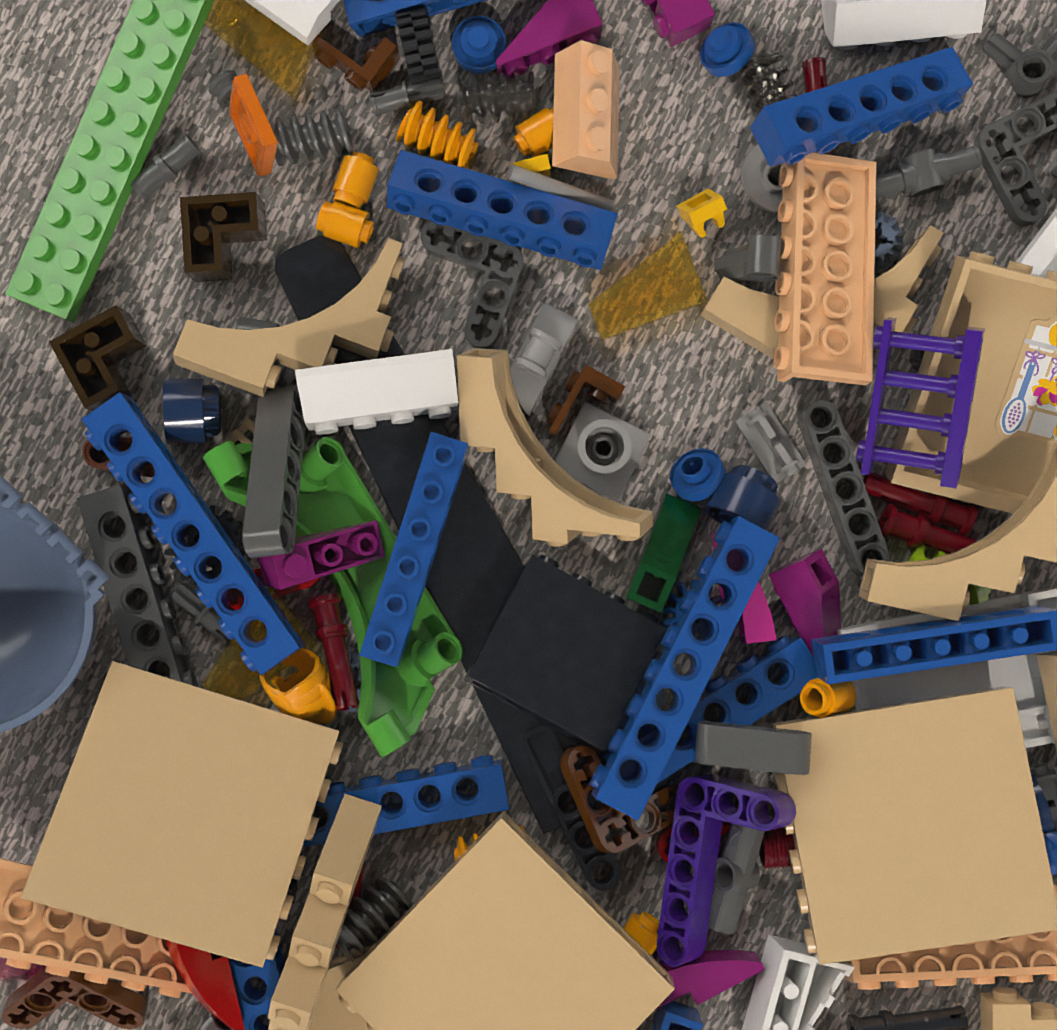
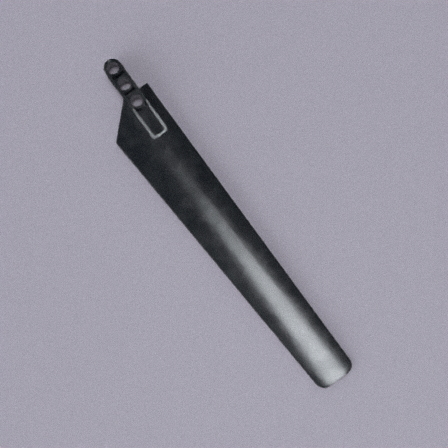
(473, 561)

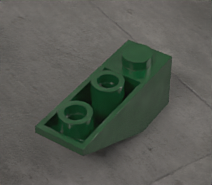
(662, 553)

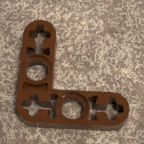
(605, 818)
(48, 992)

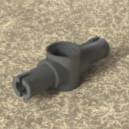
(926, 171)

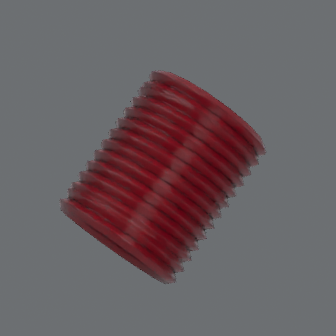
(775, 849)

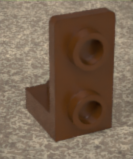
(377, 63)
(601, 389)

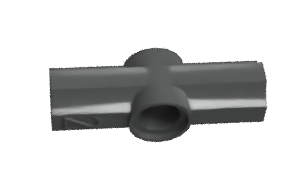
(734, 876)

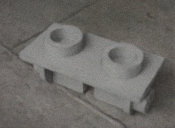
(770, 443)

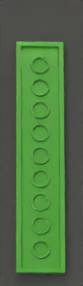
(107, 154)

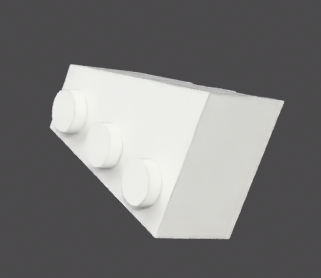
(792, 987)

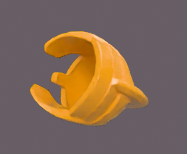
(305, 692)

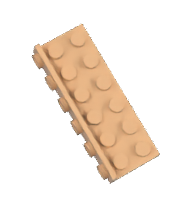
(826, 270)
(78, 943)
(981, 961)

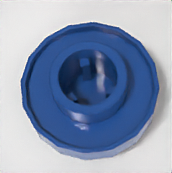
(478, 44)
(727, 49)
(697, 474)

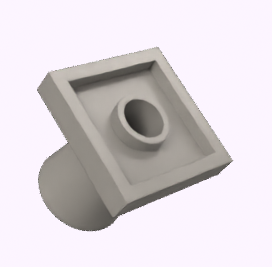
(602, 473)

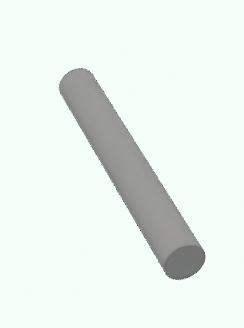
(557, 187)

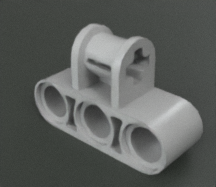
(540, 354)

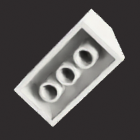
(885, 21)
(378, 391)

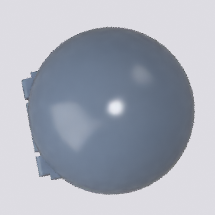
(44, 609)

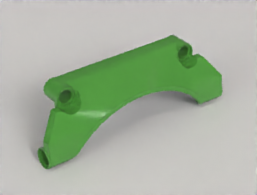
(336, 498)

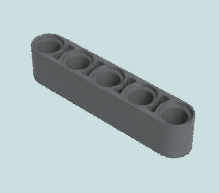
(845, 469)
(274, 474)

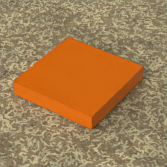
(252, 125)

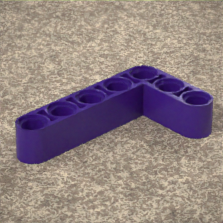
(702, 853)

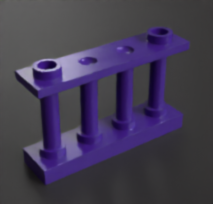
(959, 387)

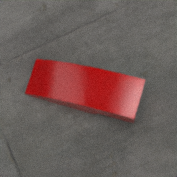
(209, 981)

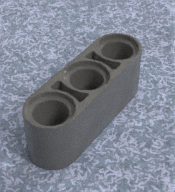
(753, 747)

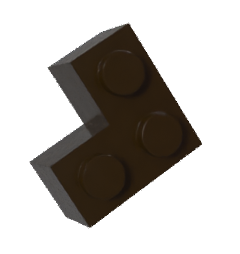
(211, 225)
(91, 352)

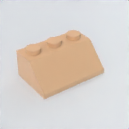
(586, 110)

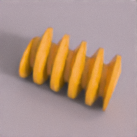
(437, 137)

